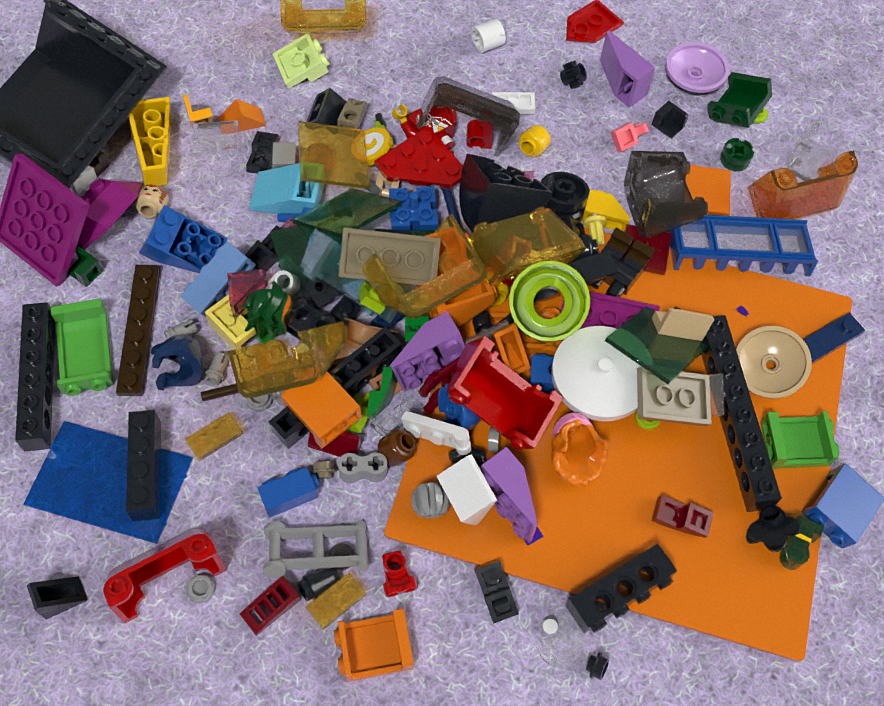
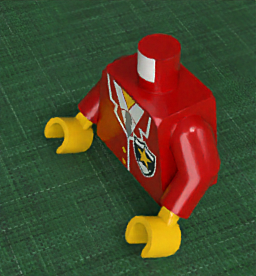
(441, 121)

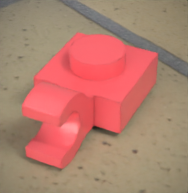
(626, 135)

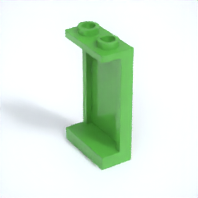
(83, 347)

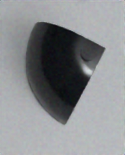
(497, 193)

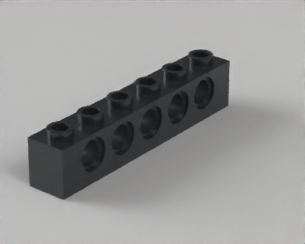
(352, 376)
(35, 378)

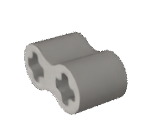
(362, 467)

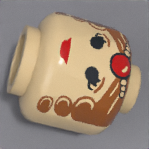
(151, 200)

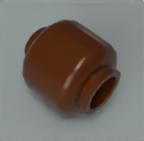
(397, 447)

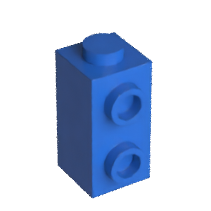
(288, 491)

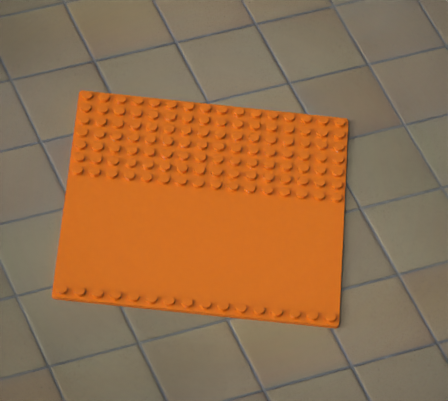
(594, 529)

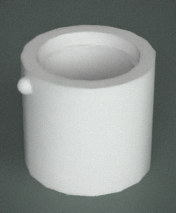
(488, 35)

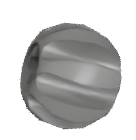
(430, 500)

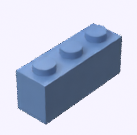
(212, 281)

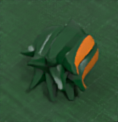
(267, 310)

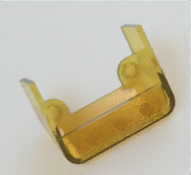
(459, 268)

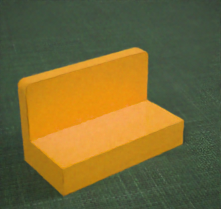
(198, 116)

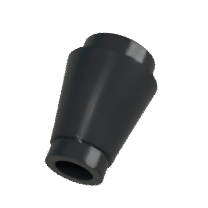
(317, 583)

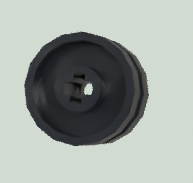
(568, 194)

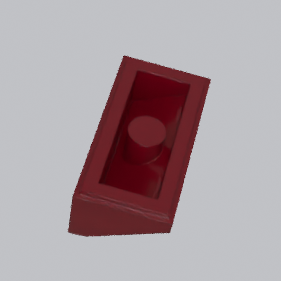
(340, 445)

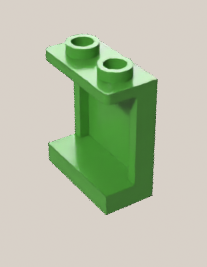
(799, 440)

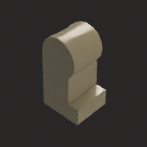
(352, 114)

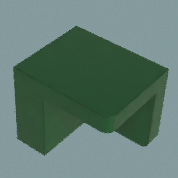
(86, 268)

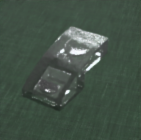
(391, 416)

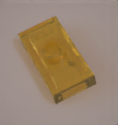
(213, 436)
(336, 601)

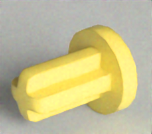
(595, 224)

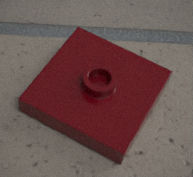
(660, 243)

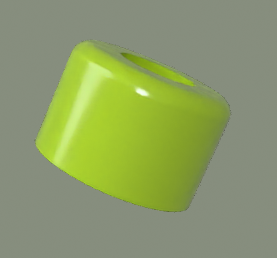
(549, 276)

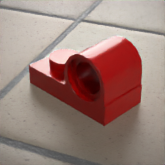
(479, 134)

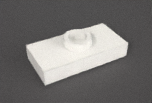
(522, 100)

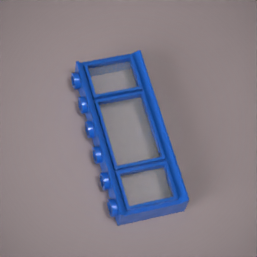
(744, 241)

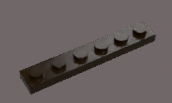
(138, 331)

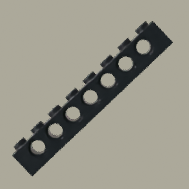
(740, 420)

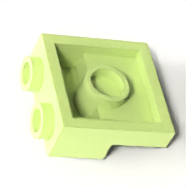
(301, 60)

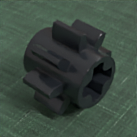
(573, 74)

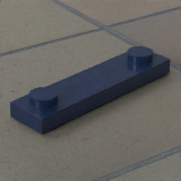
(833, 337)

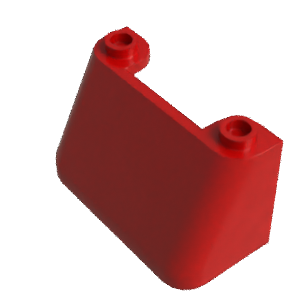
(501, 395)
(124, 581)

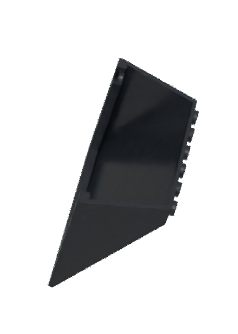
(71, 92)

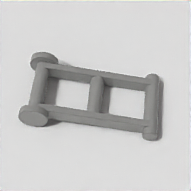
(276, 530)

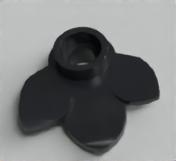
(773, 529)

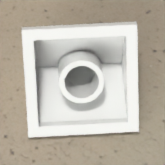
(467, 490)

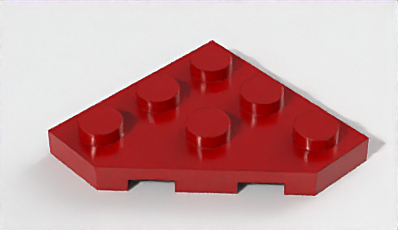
(421, 161)

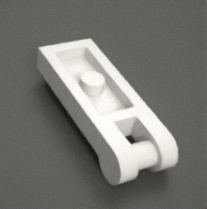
(437, 432)

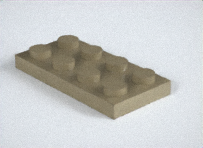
(405, 257)

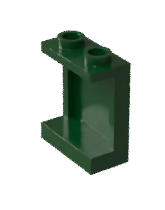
(742, 100)

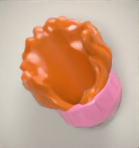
(577, 450)

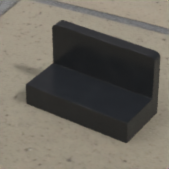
(326, 108)

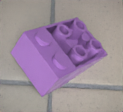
(625, 70)
(428, 351)
(511, 489)

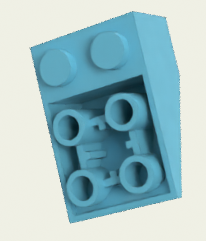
(283, 192)

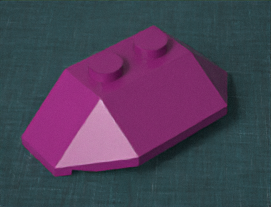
(107, 203)

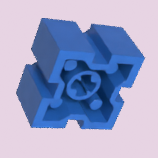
(416, 209)

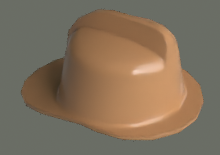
(359, 333)

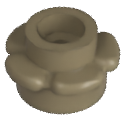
(323, 469)

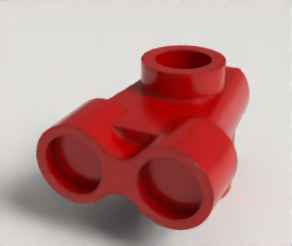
(398, 580)

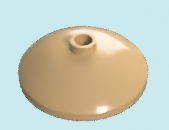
(783, 349)

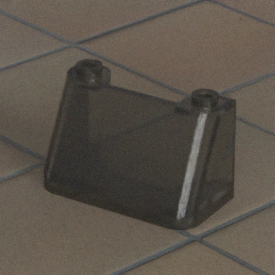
(659, 193)

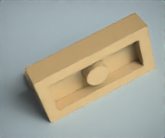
(682, 323)

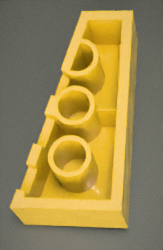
(151, 138)

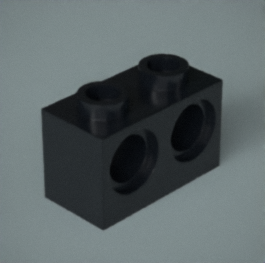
(306, 310)

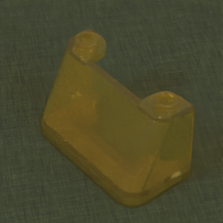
(300, 21)
(521, 241)
(270, 369)

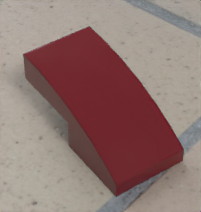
(681, 517)

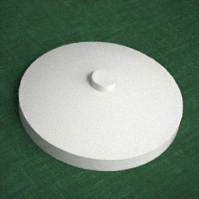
(595, 376)

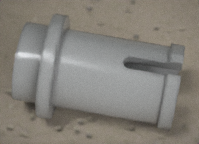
(184, 328)
(214, 374)

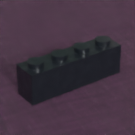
(143, 465)

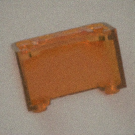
(782, 197)

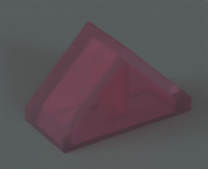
(242, 284)

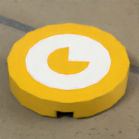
(377, 143)

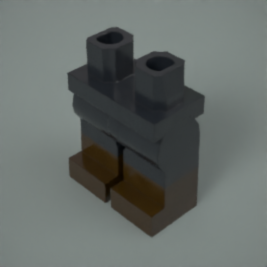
(629, 268)

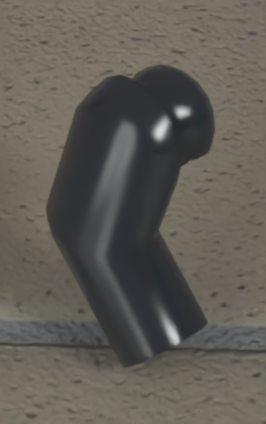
(478, 455)

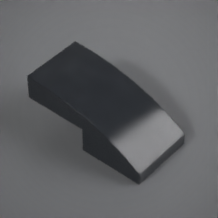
(261, 152)
(496, 591)

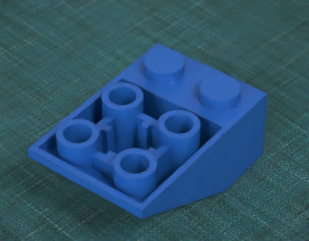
(180, 241)

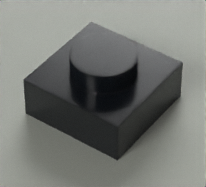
(346, 309)

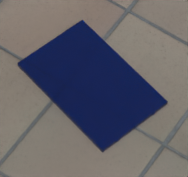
(88, 482)

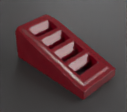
(272, 590)

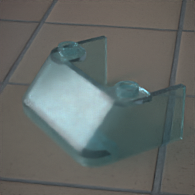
(323, 260)

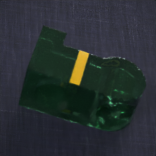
(796, 550)

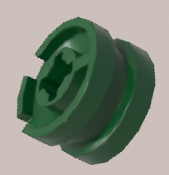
(736, 154)

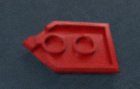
(591, 23)

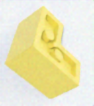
(227, 326)

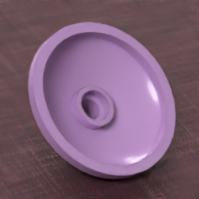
(697, 67)

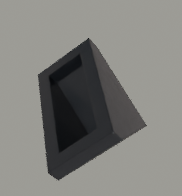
(56, 595)

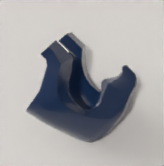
(184, 351)

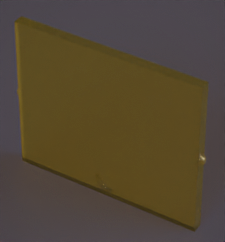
(332, 155)

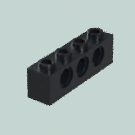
(652, 562)

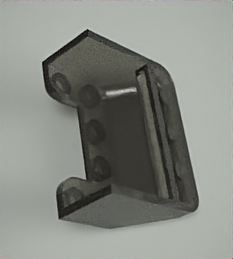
(475, 103)

